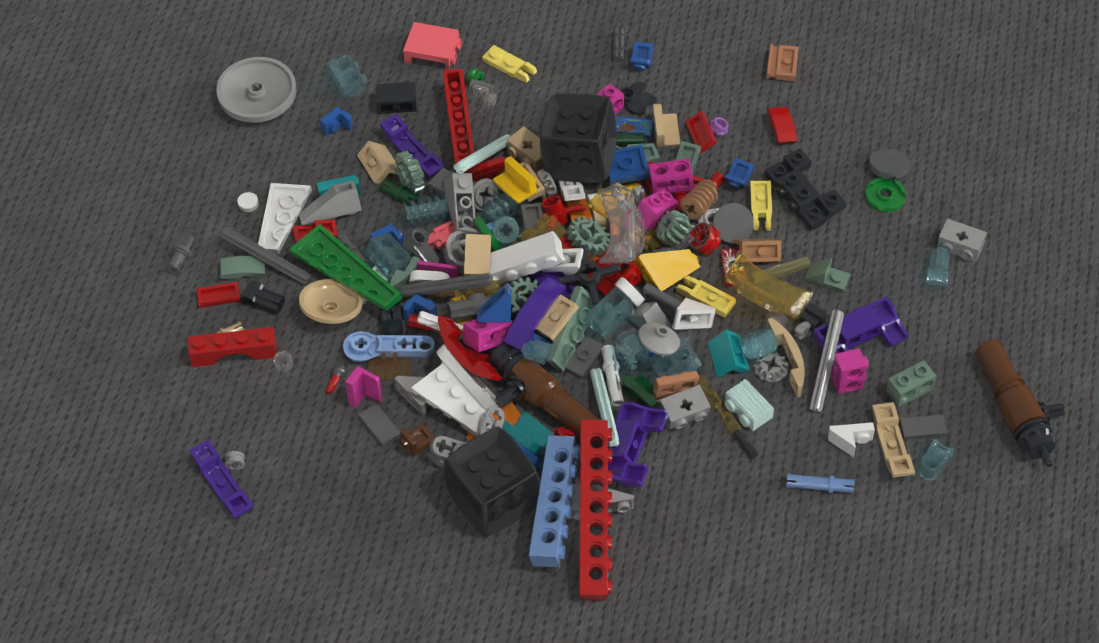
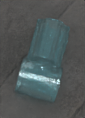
(938, 270)
(536, 350)

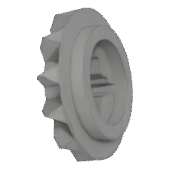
(548, 183)
(480, 186)
(776, 373)

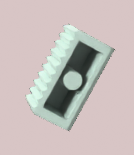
(748, 405)

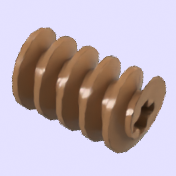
(699, 199)

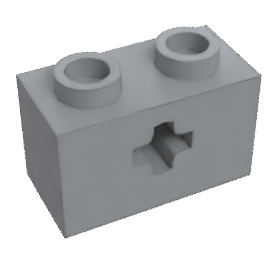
(962, 240)
(690, 399)

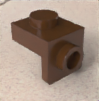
(416, 439)

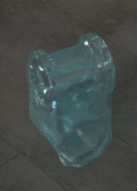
(936, 457)

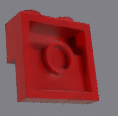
(628, 271)

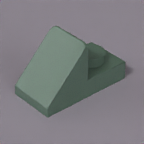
(825, 276)

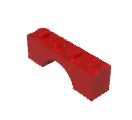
(208, 348)

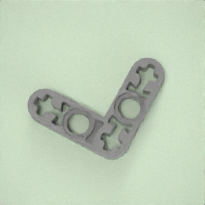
(486, 420)

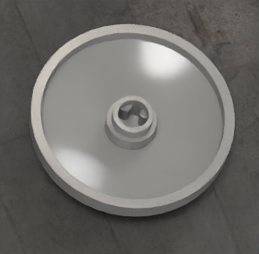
(256, 89)

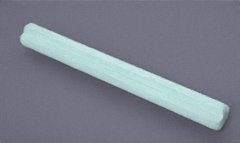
(481, 154)
(604, 403)

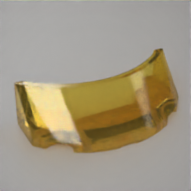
(766, 289)

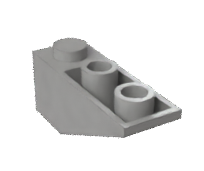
(460, 199)
(335, 202)
(621, 501)

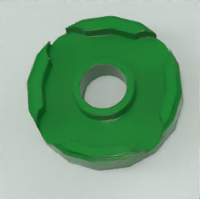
(881, 203)
(482, 227)

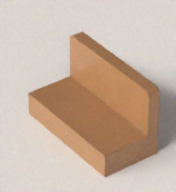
(760, 249)

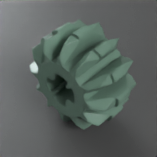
(673, 228)

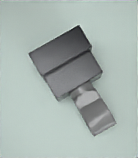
(810, 320)

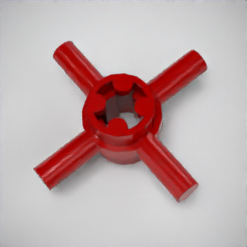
(554, 206)

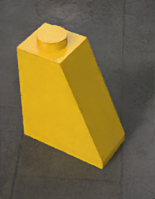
(666, 268)

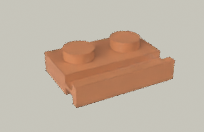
(782, 62)
(670, 385)

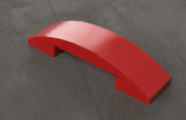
(450, 333)

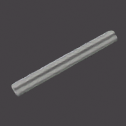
(826, 361)

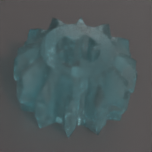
(758, 343)

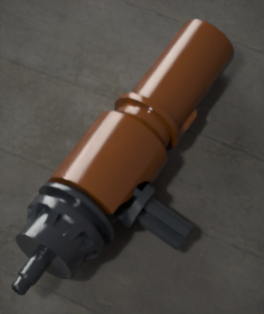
(537, 386)
(1018, 404)

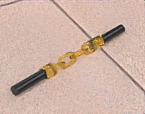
(733, 426)

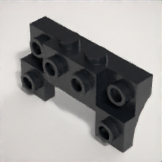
(800, 193)

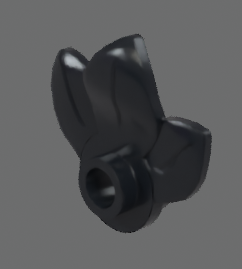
(637, 97)

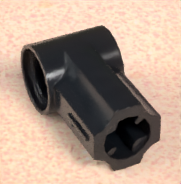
(258, 295)

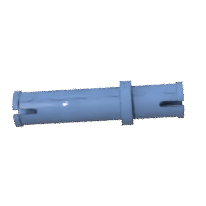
(820, 483)

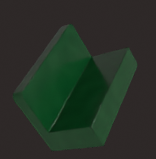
(640, 391)

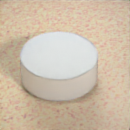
(247, 202)

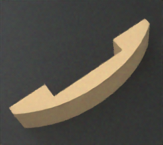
(793, 353)
(891, 440)

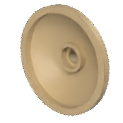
(329, 302)

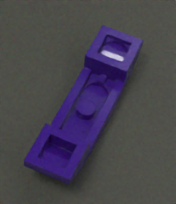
(403, 140)
(533, 312)
(220, 479)

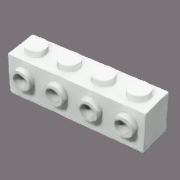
(526, 257)

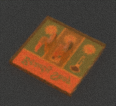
(390, 367)

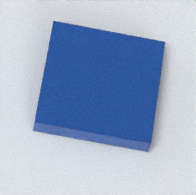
(629, 165)

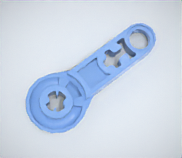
(376, 345)

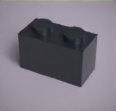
(396, 98)

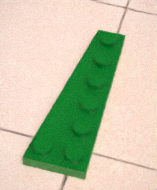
(338, 262)

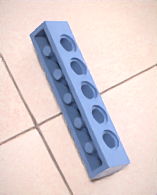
(551, 553)

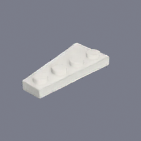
(281, 213)
(449, 395)

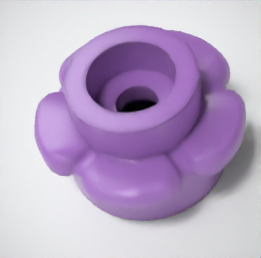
(719, 126)

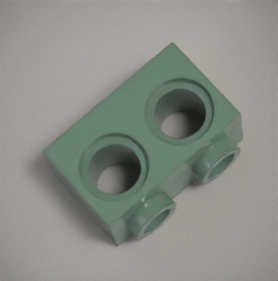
(911, 383)

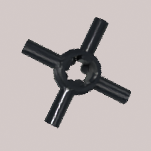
(586, 268)

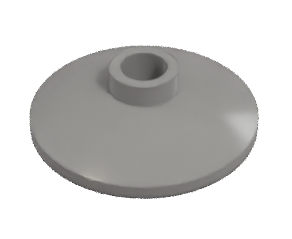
(659, 338)

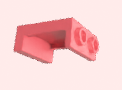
(432, 44)

